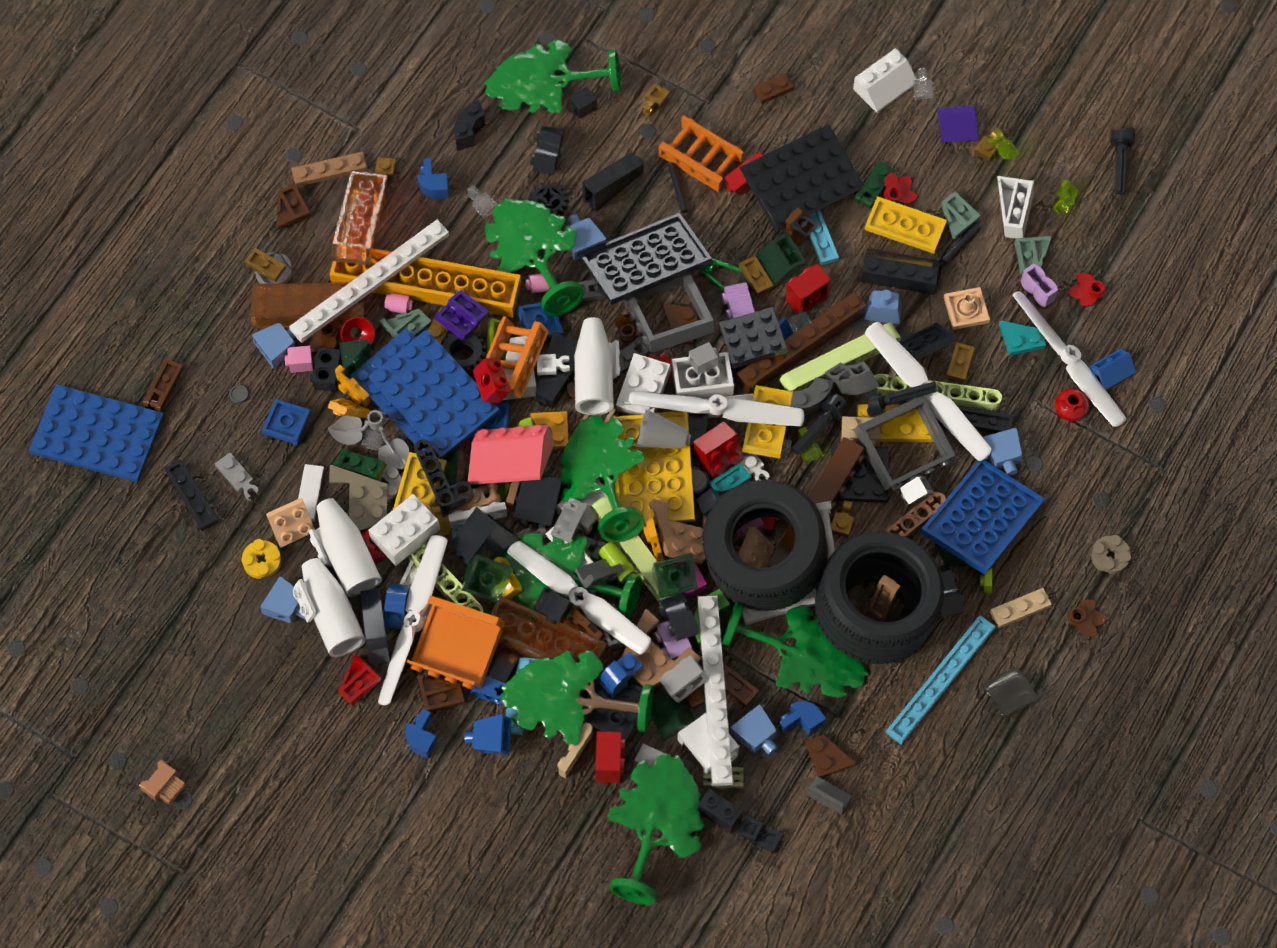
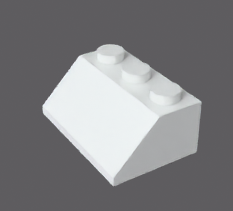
(885, 80)

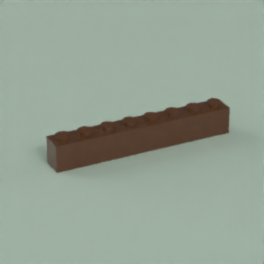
(803, 343)
(827, 488)

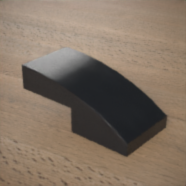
(504, 665)
(760, 835)

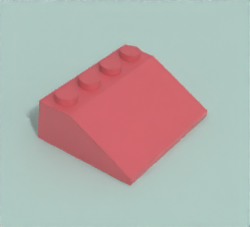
(509, 454)

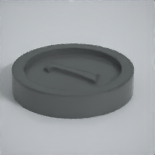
(238, 394)

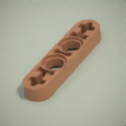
(915, 518)

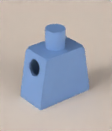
(587, 235)
(883, 307)
(274, 343)
(1005, 450)
(281, 602)
(755, 731)

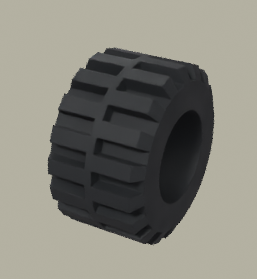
(471, 343)

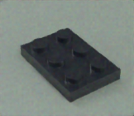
(927, 341)

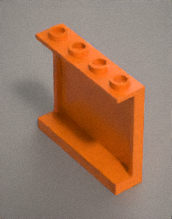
(457, 643)

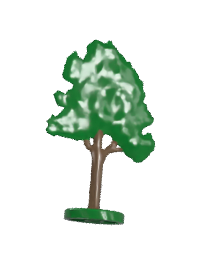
(551, 690)

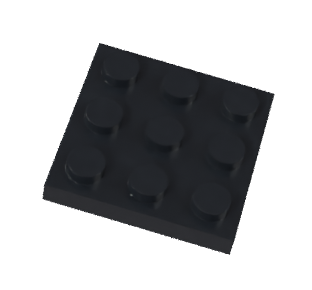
(753, 337)
(865, 483)
(614, 720)

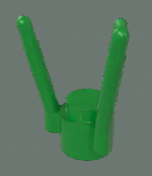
(705, 270)

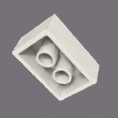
(642, 376)
(706, 384)
(404, 529)

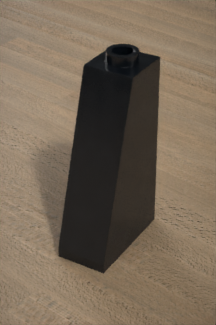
(611, 180)
(553, 386)

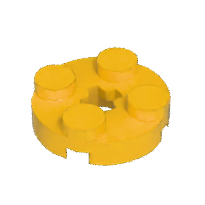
(261, 569)

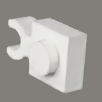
(548, 364)
(754, 466)

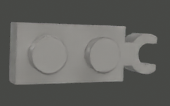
(236, 475)

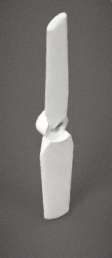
(1076, 367)
(914, 375)
(733, 409)
(416, 606)
(594, 607)

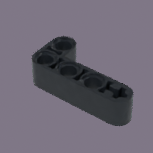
(438, 475)
(374, 626)

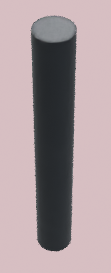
(677, 187)
(963, 240)

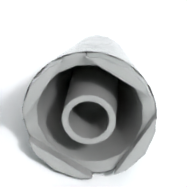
(661, 432)

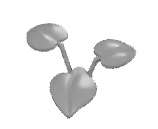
(348, 432)

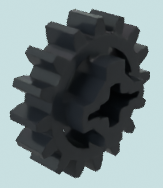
(558, 197)

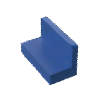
(1114, 368)

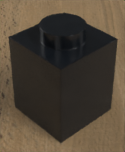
(582, 102)

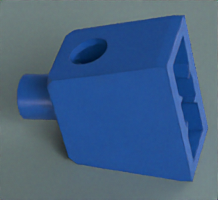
(491, 735)

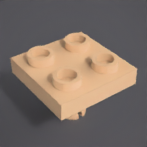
(966, 308)
(290, 522)
(755, 549)

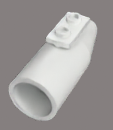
(595, 369)
(344, 549)
(327, 603)

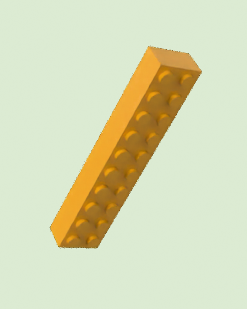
(439, 280)

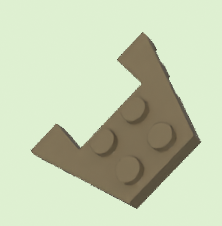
(366, 497)

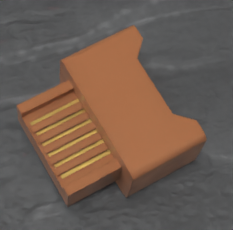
(163, 784)

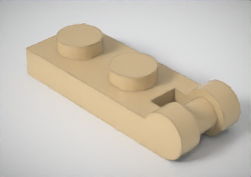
(567, 763)

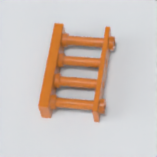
(697, 169)
(529, 352)

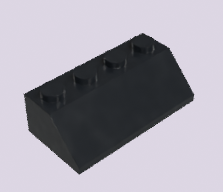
(900, 271)

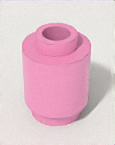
(536, 284)
(398, 303)

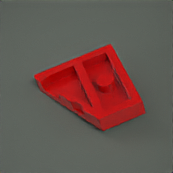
(358, 681)

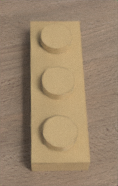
(1020, 608)

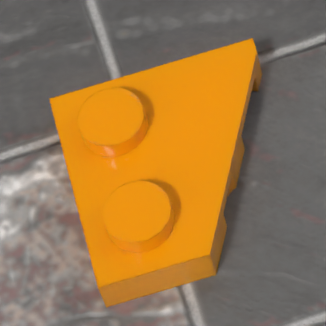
(351, 387)

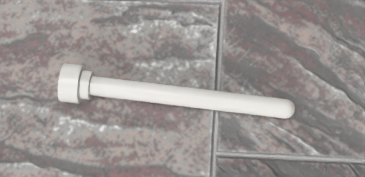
(824, 509)

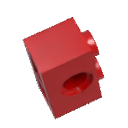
(491, 380)

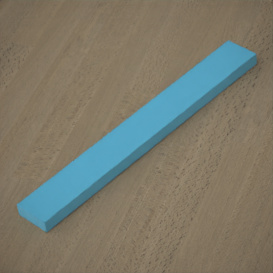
(940, 679)

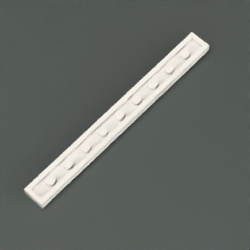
(369, 281)
(715, 691)

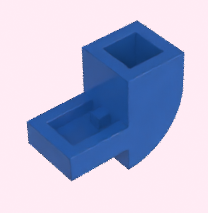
(432, 185)
(395, 605)
(618, 673)
(804, 713)
(417, 738)

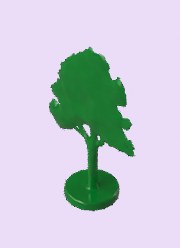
(532, 80)
(524, 230)
(597, 453)
(568, 558)
(810, 660)
(662, 801)

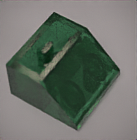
(781, 259)

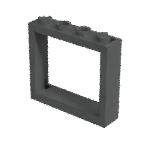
(677, 335)
(933, 428)

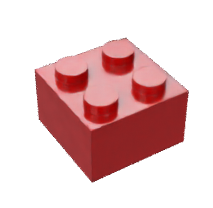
(808, 289)
(718, 450)
(609, 757)

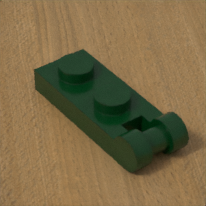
(874, 185)
(360, 464)

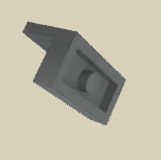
(598, 573)
(829, 795)

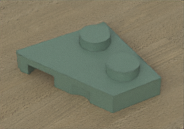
(958, 214)
(1031, 251)
(414, 321)

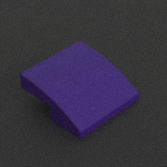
(957, 124)
(461, 315)

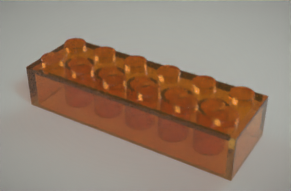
(359, 218)
(292, 301)
(537, 638)

